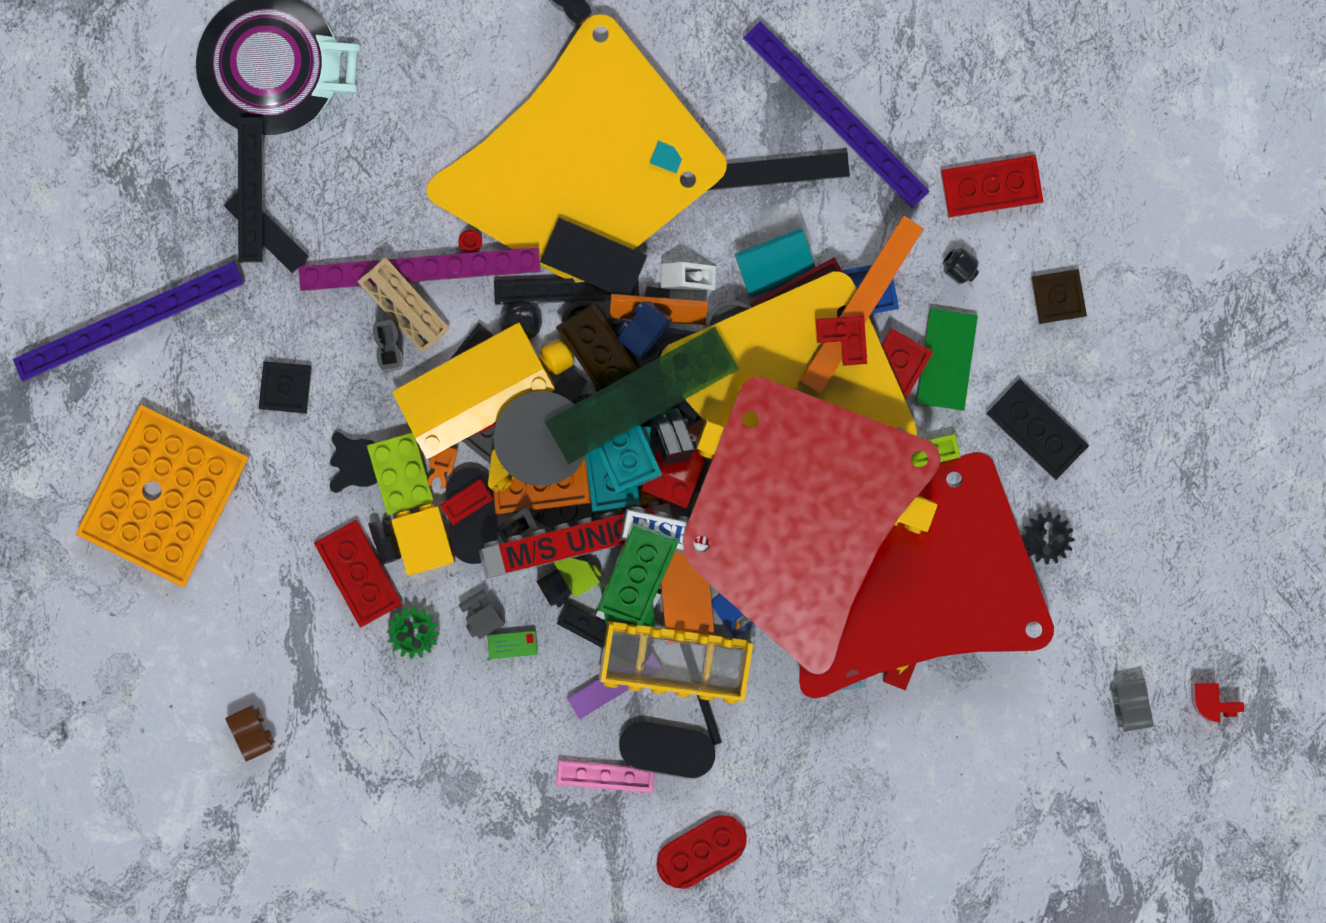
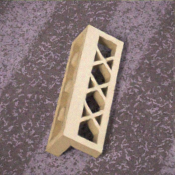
(406, 303)

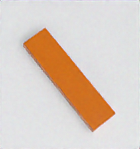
(679, 310)

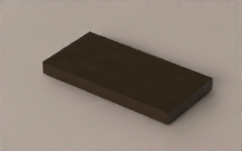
(596, 347)

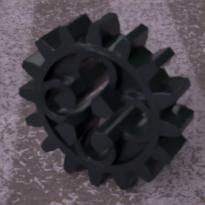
(1057, 549)

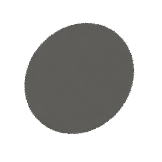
(527, 445)

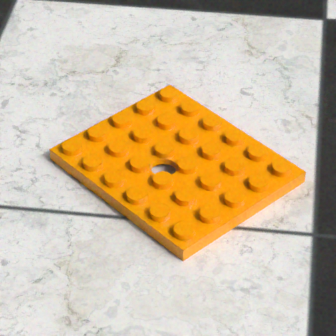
(195, 488)

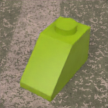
(578, 575)

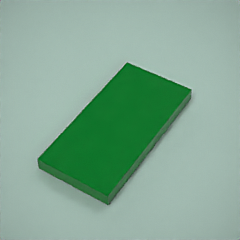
(948, 370)
(637, 574)

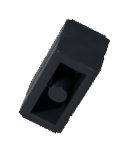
(672, 437)

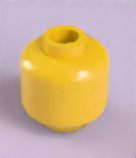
(556, 357)

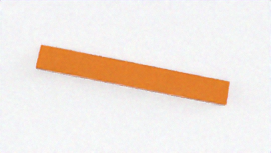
(865, 298)

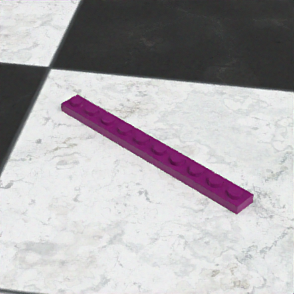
(424, 268)

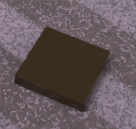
(1058, 296)

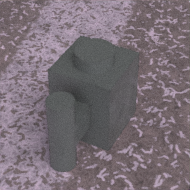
(485, 619)

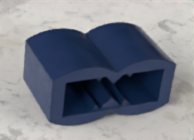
(644, 328)

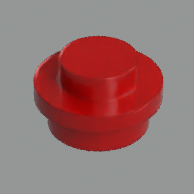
(470, 241)

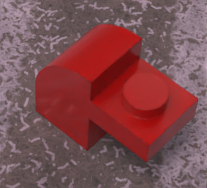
(1208, 705)

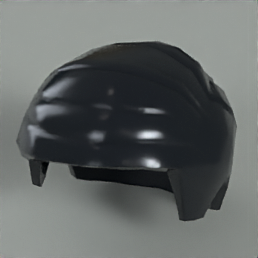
(526, 315)

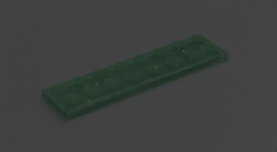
(641, 395)

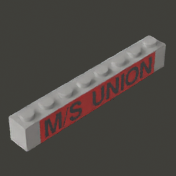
(557, 545)

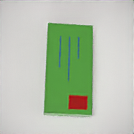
(512, 645)

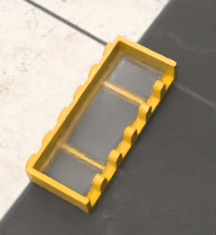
(675, 662)

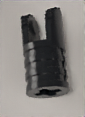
(385, 546)

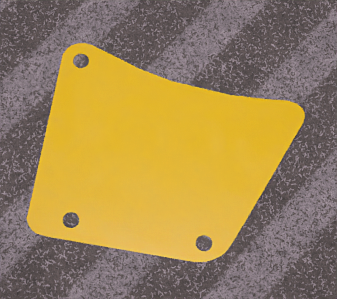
(583, 153)
(780, 343)

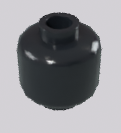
(960, 266)

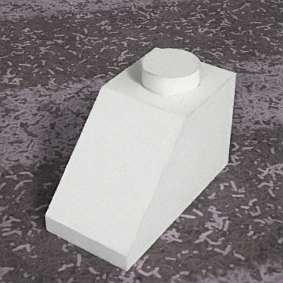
(688, 276)

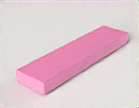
(603, 776)

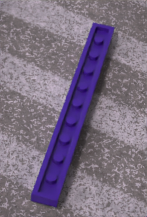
(836, 115)
(128, 321)

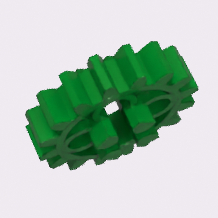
(425, 638)

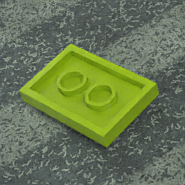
(400, 473)

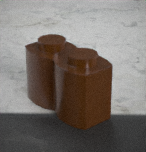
(250, 733)

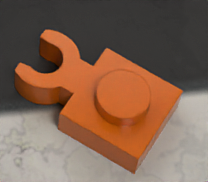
(442, 463)

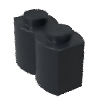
(574, 10)

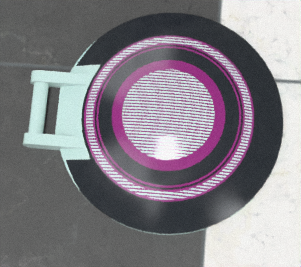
(271, 64)

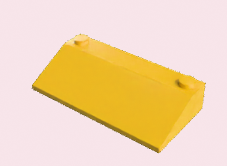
(471, 389)

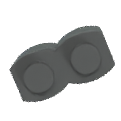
(387, 338)
(1133, 705)

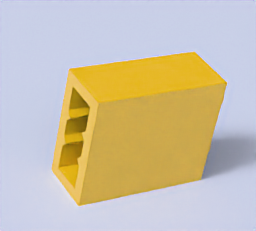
(422, 540)

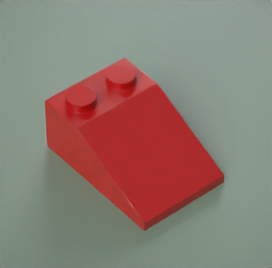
(677, 480)

